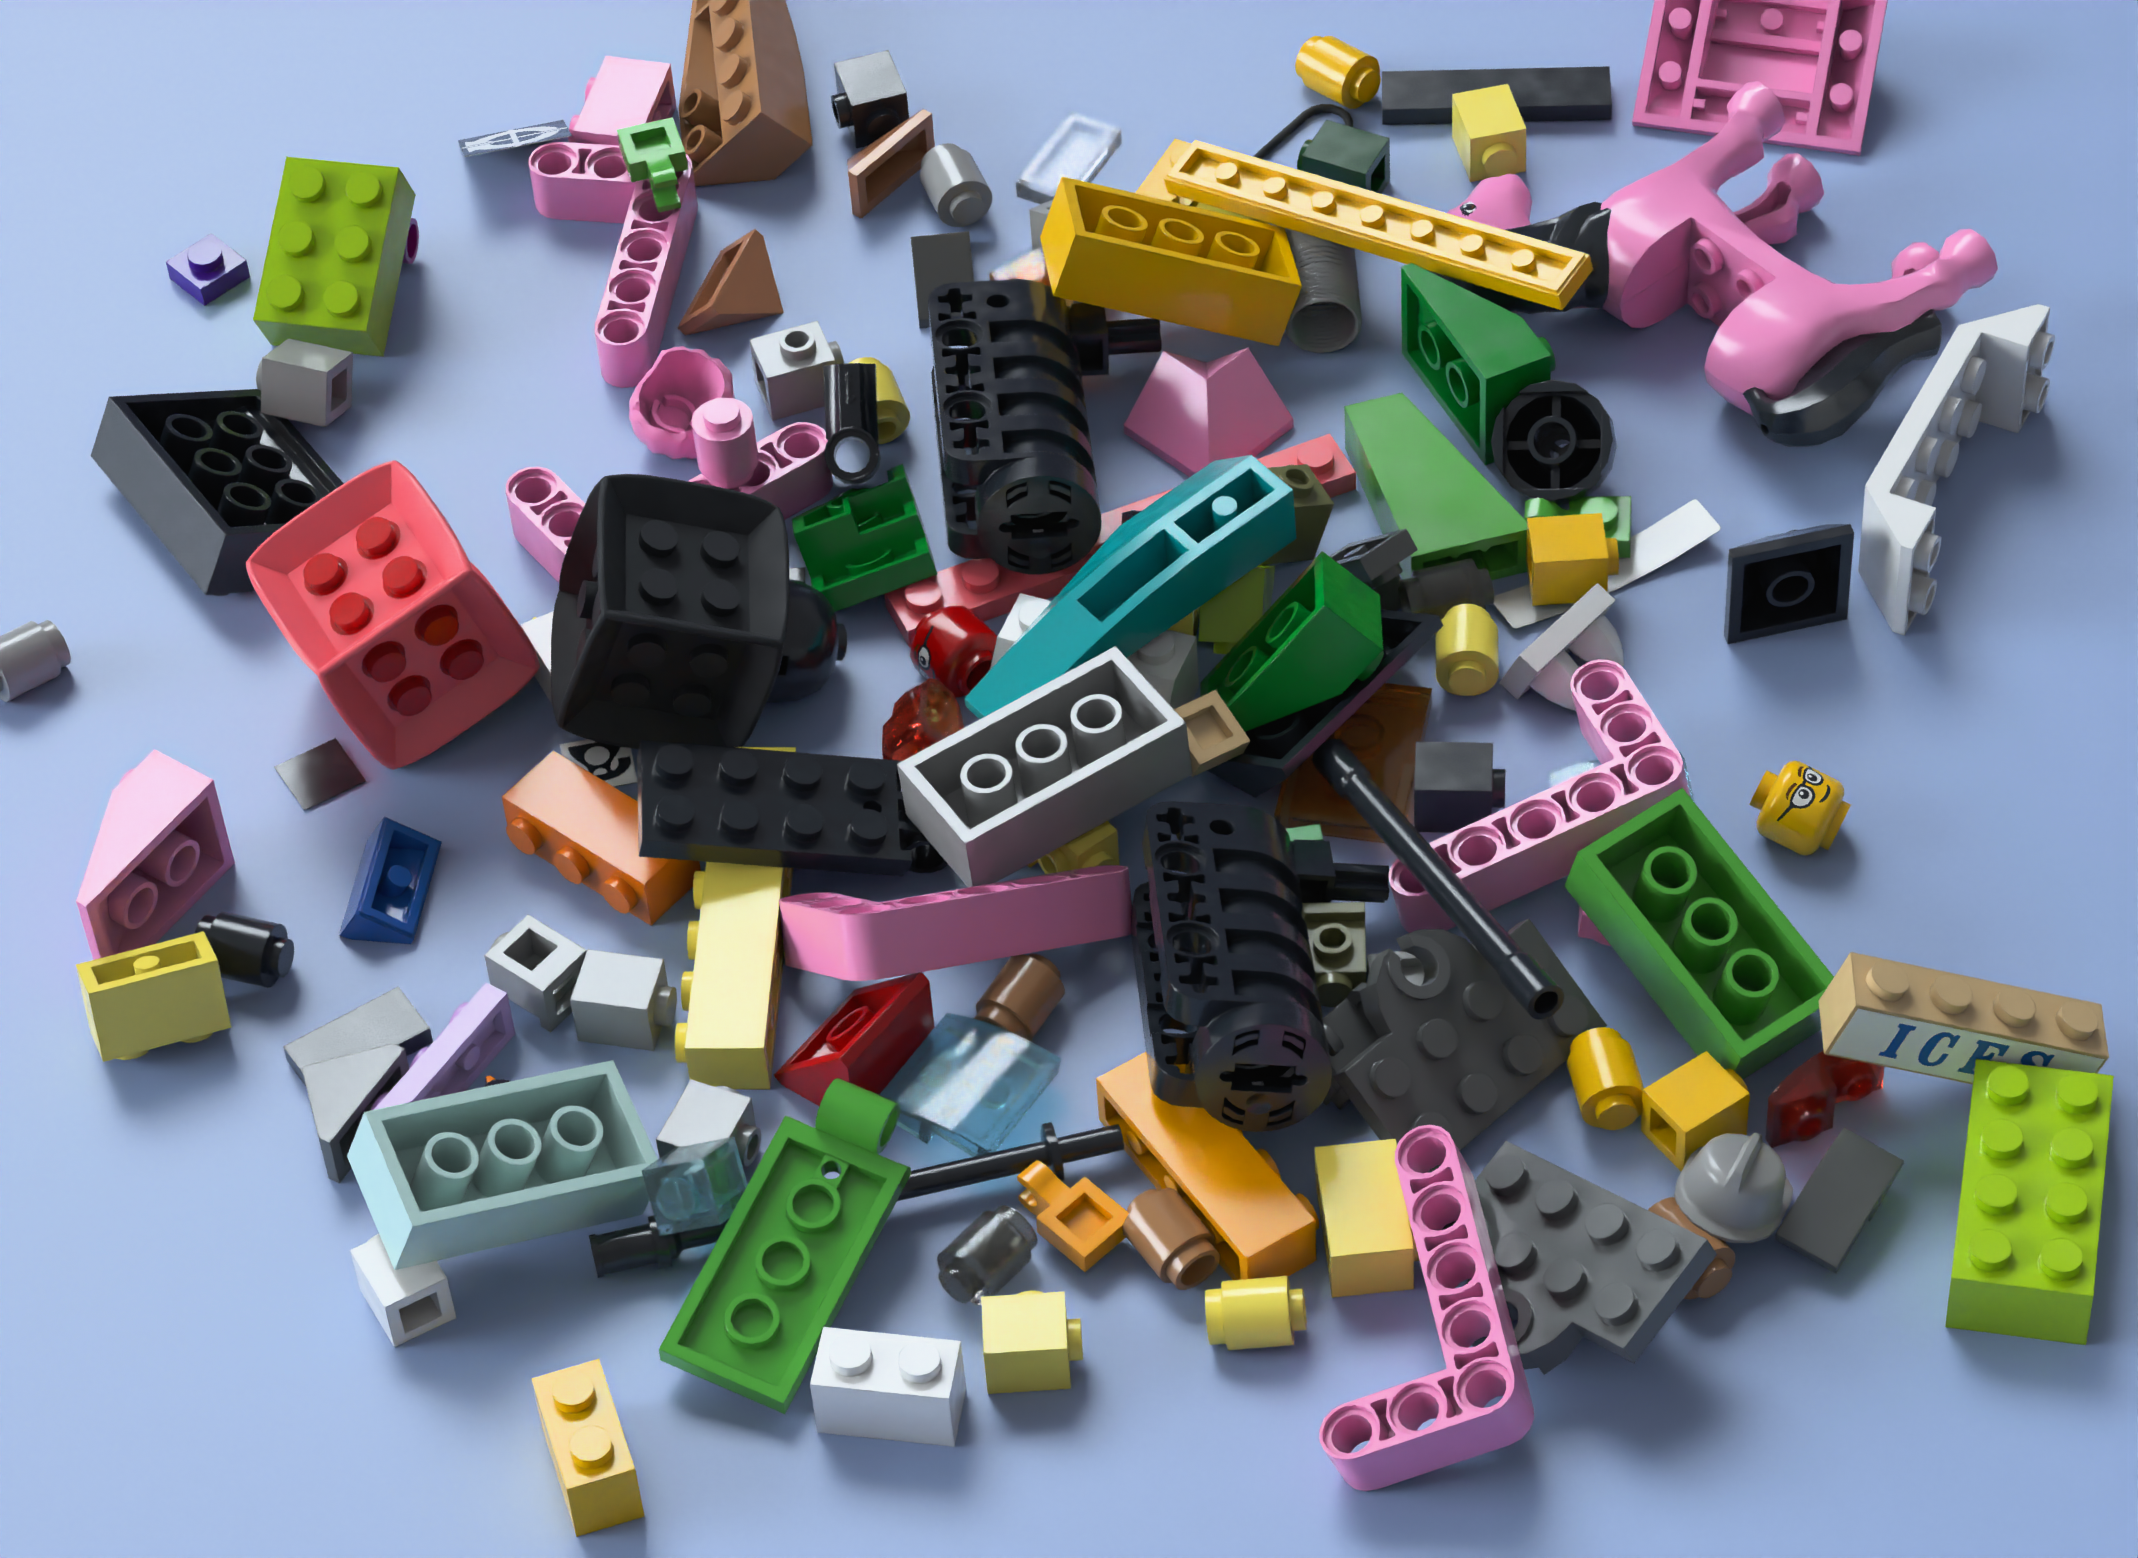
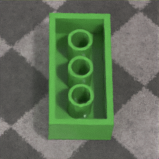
(1701, 935)

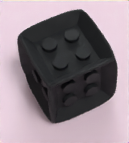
(669, 613)

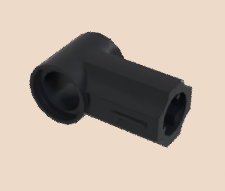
(851, 415)

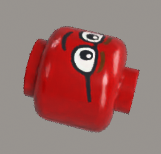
(953, 648)

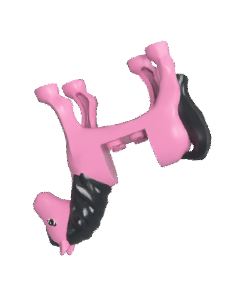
(1787, 341)

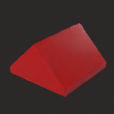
(863, 1039)

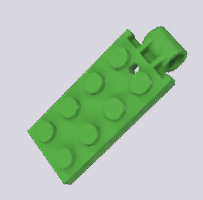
(791, 1250)

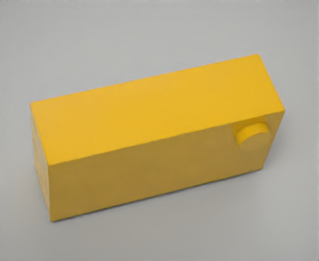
(1170, 261)

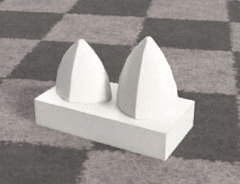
(1546, 662)

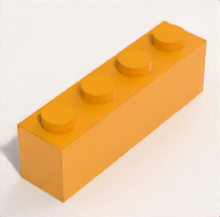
(1217, 1172)

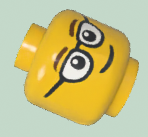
(1800, 808)

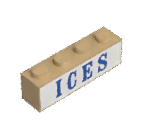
(1946, 1021)

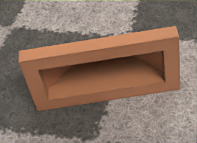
(889, 162)
(735, 289)

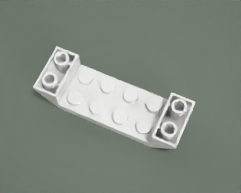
(1983, 375)

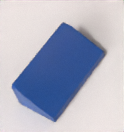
(390, 885)

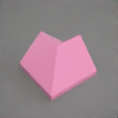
(1207, 410)

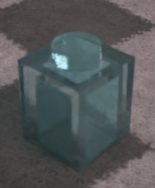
(695, 1185)

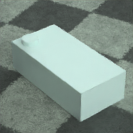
(502, 1164)

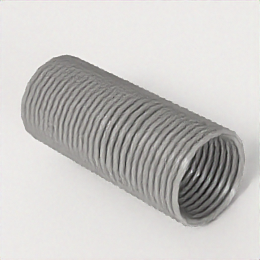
(1326, 277)

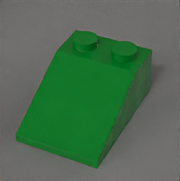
(1468, 352)
(1302, 647)

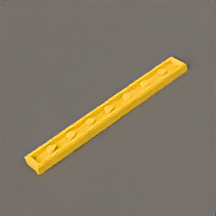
(1379, 224)

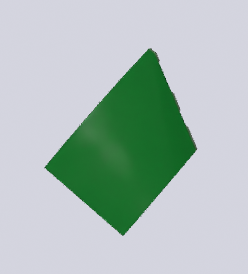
(865, 542)

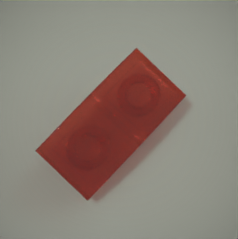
(1807, 1097)

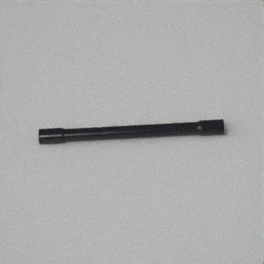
(1516, 969)

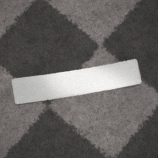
(1649, 551)

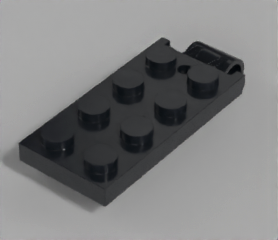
(776, 810)

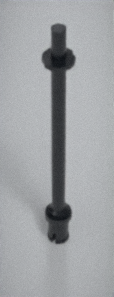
(644, 1245)

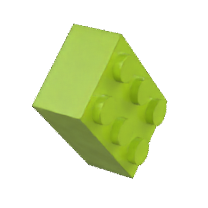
(335, 255)

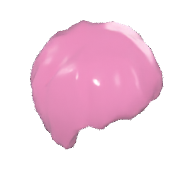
(671, 394)

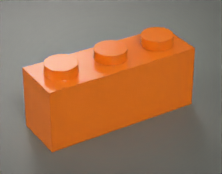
(592, 838)

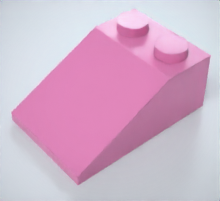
(152, 855)

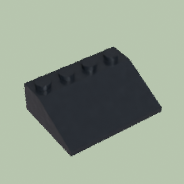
(210, 476)

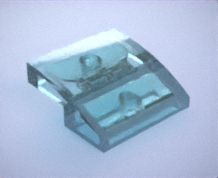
(970, 1084)

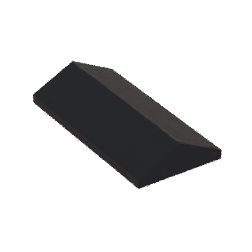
(1289, 741)

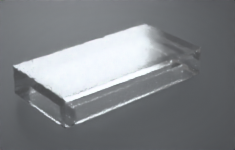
(1074, 151)

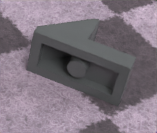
(1377, 563)

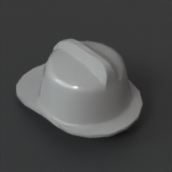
(1734, 1188)

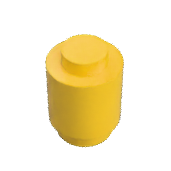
(1338, 71)
(1605, 1078)

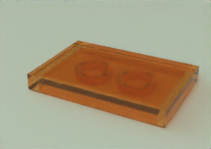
(1384, 740)

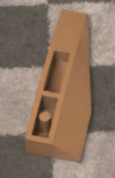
(742, 92)

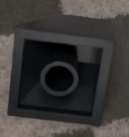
(1788, 582)

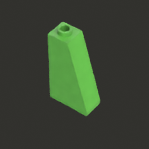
(1430, 489)

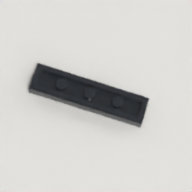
(1538, 92)

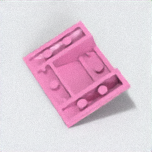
(1807, 51)

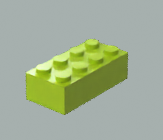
(2030, 1202)

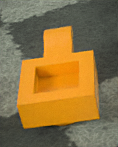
(1075, 1219)

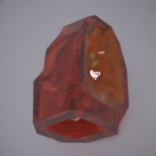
(920, 720)

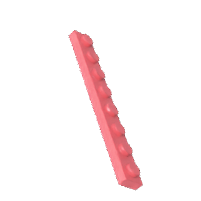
(993, 590)

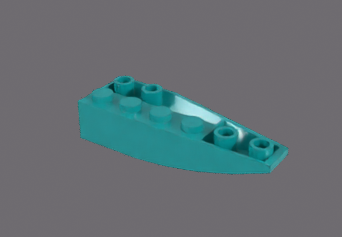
(1150, 575)

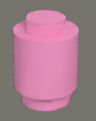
(725, 442)

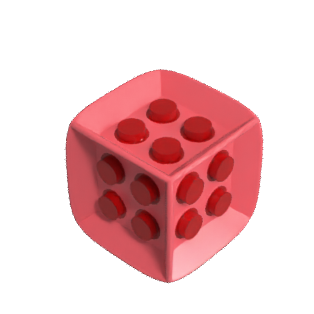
(392, 615)

